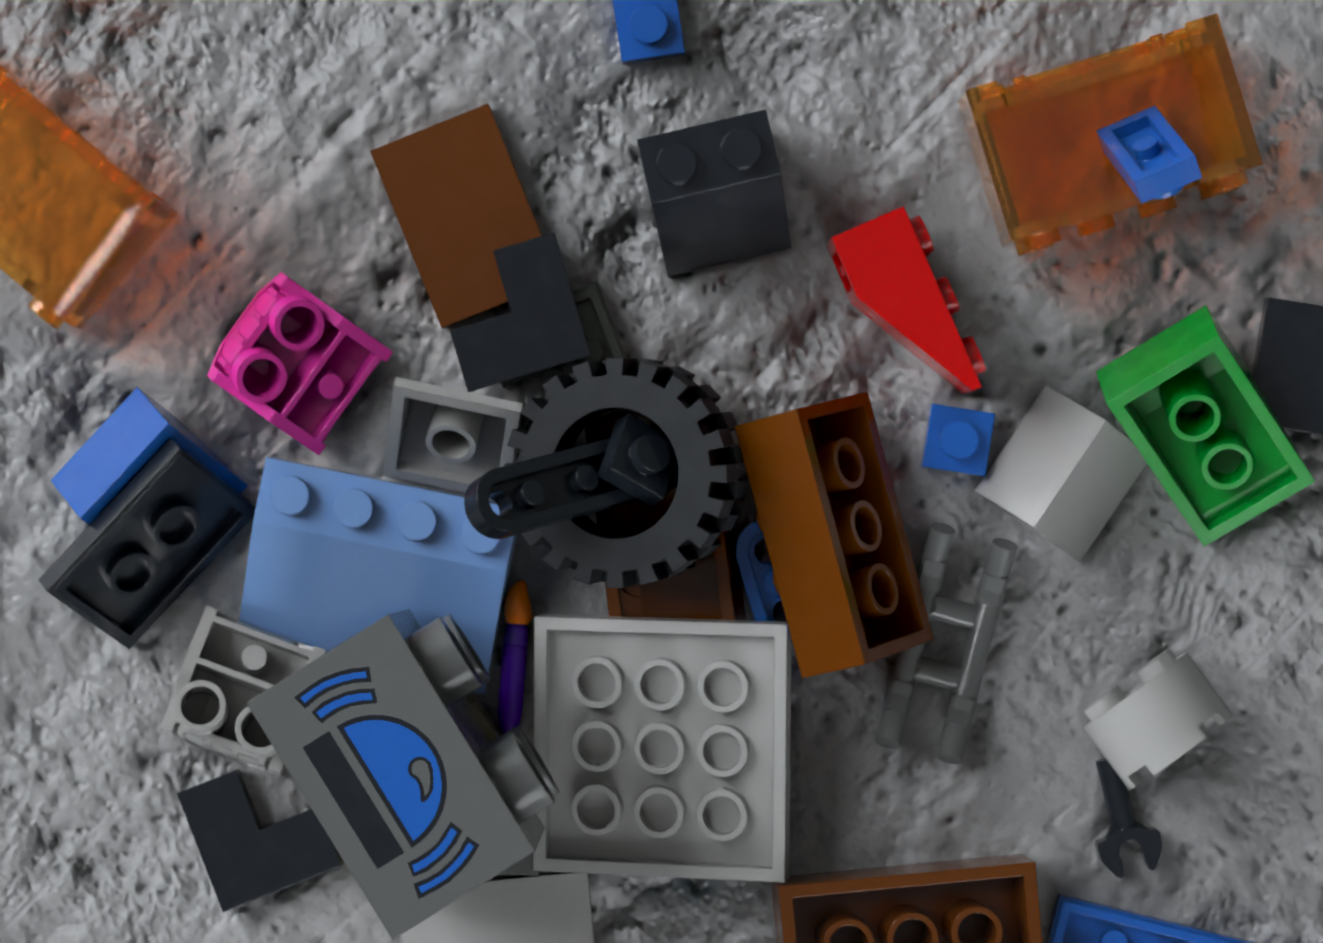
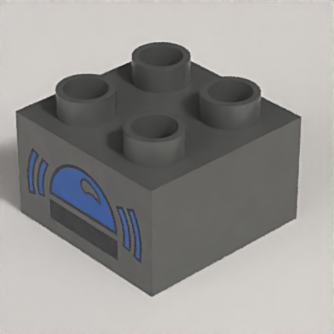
(405, 766)

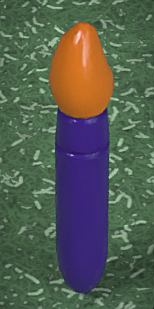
(514, 656)

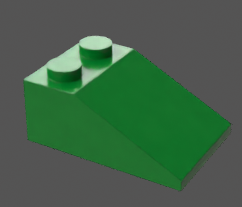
(1203, 426)

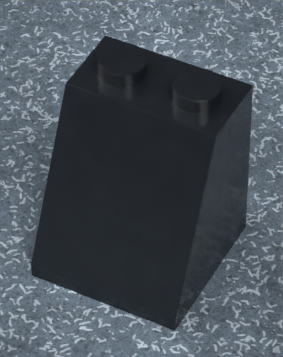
(716, 193)

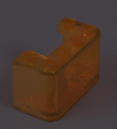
(1042, 143)

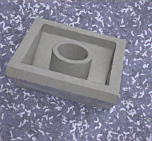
(447, 434)
(1062, 472)

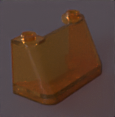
(66, 211)

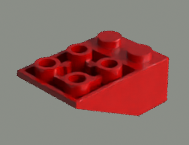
(895, 288)

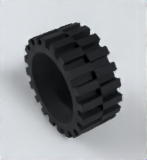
(704, 460)

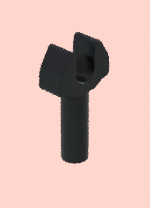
(1123, 824)

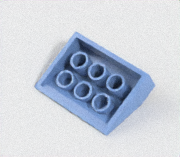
(352, 547)

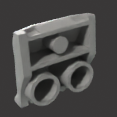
(221, 673)

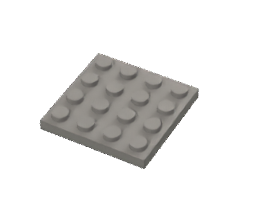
(664, 746)

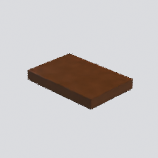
(455, 208)

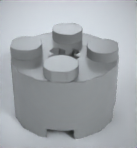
(1156, 718)

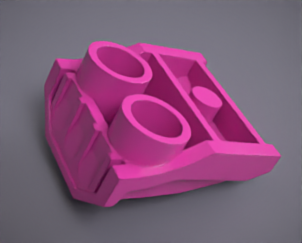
(295, 361)

